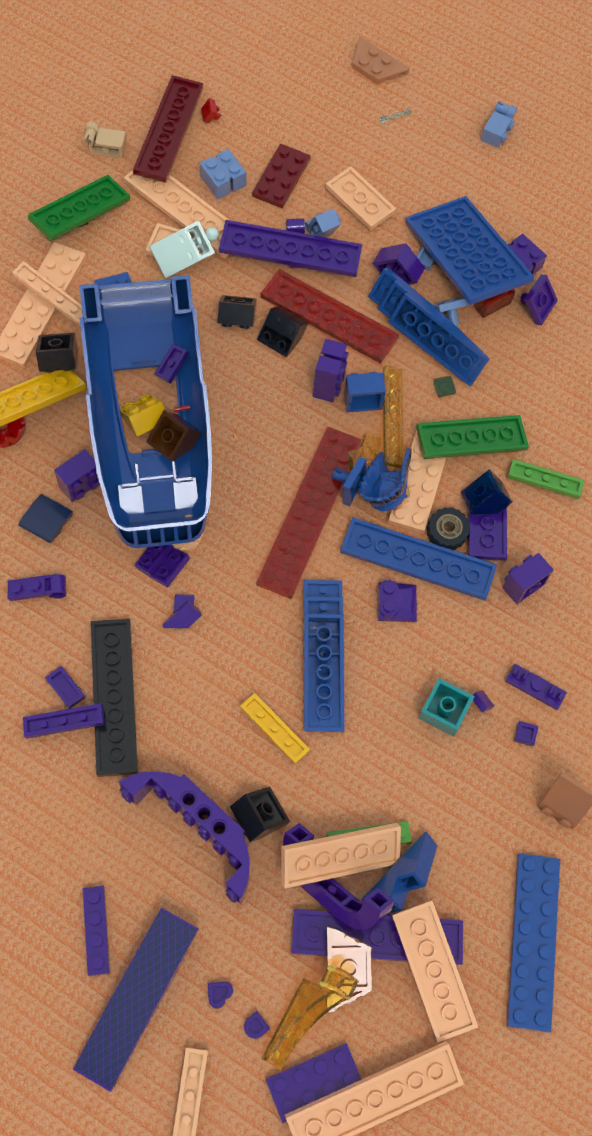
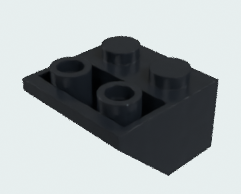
(282, 331)

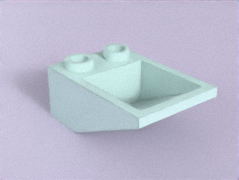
(181, 251)

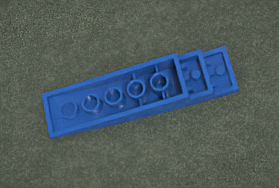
(427, 327)
(323, 656)

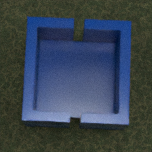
(364, 392)

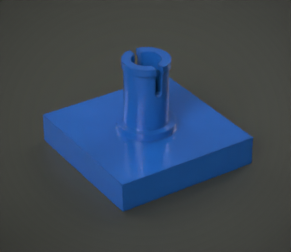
(351, 480)

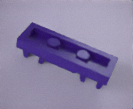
(536, 686)

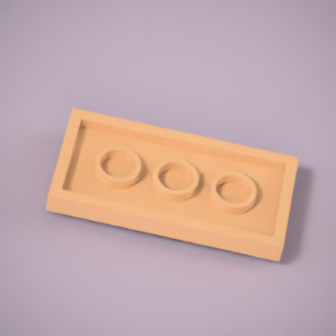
(360, 198)

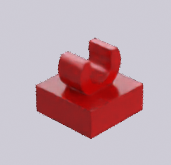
(209, 111)

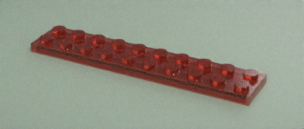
(307, 514)

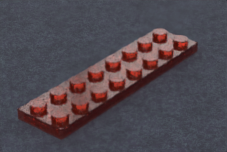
(330, 316)

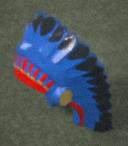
(384, 488)

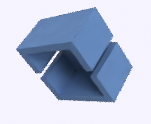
(219, 171)

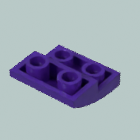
(162, 563)

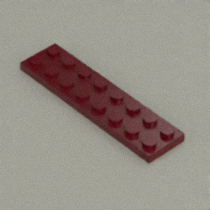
(168, 129)

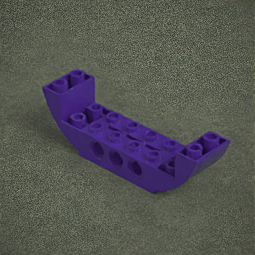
(181, 790)

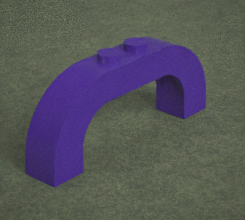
(339, 900)

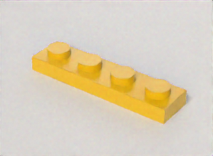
(275, 728)

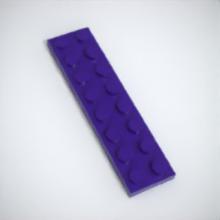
(290, 248)
(311, 936)

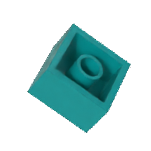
(446, 707)

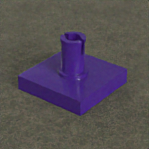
(540, 299)

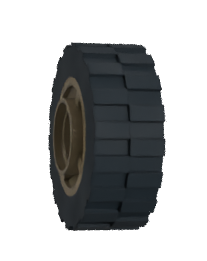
(451, 518)

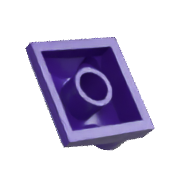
(397, 602)

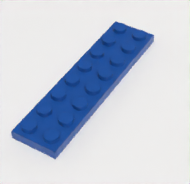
(418, 558)
(533, 943)

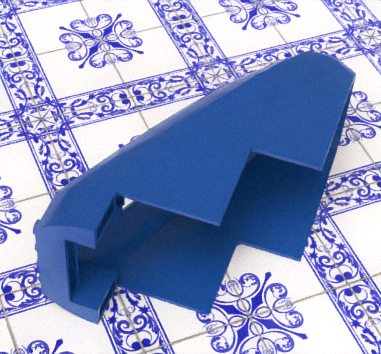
(134, 329)

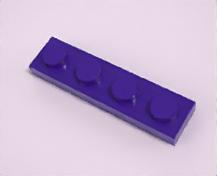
(63, 720)
(96, 931)

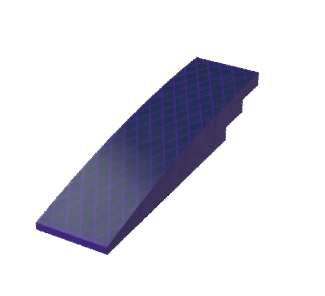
(136, 999)

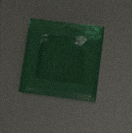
(444, 386)

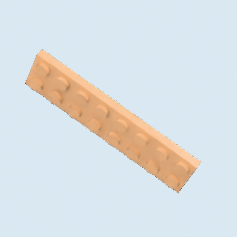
(179, 204)
(35, 314)
(379, 1095)

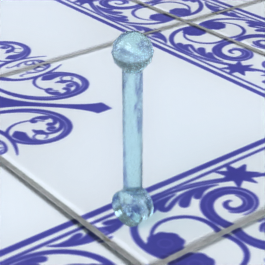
(383, 119)

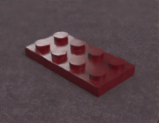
(281, 176)

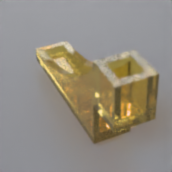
(305, 1009)

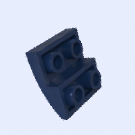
(45, 518)

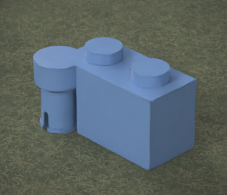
(499, 124)
(323, 224)

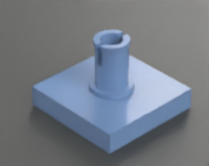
(451, 307)

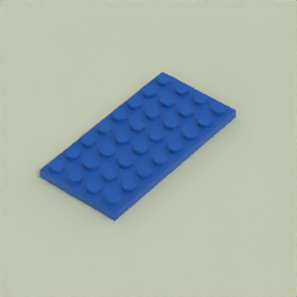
(469, 250)

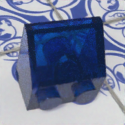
(486, 495)

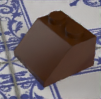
(173, 436)

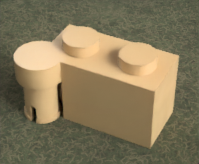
(105, 141)

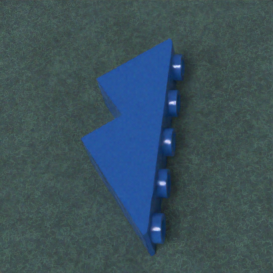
(408, 872)

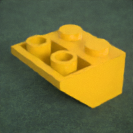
(142, 414)

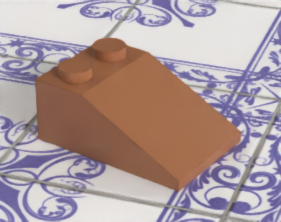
(566, 801)

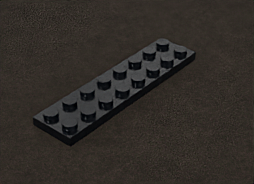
(115, 691)

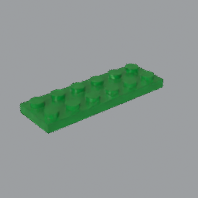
(78, 207)
(472, 436)

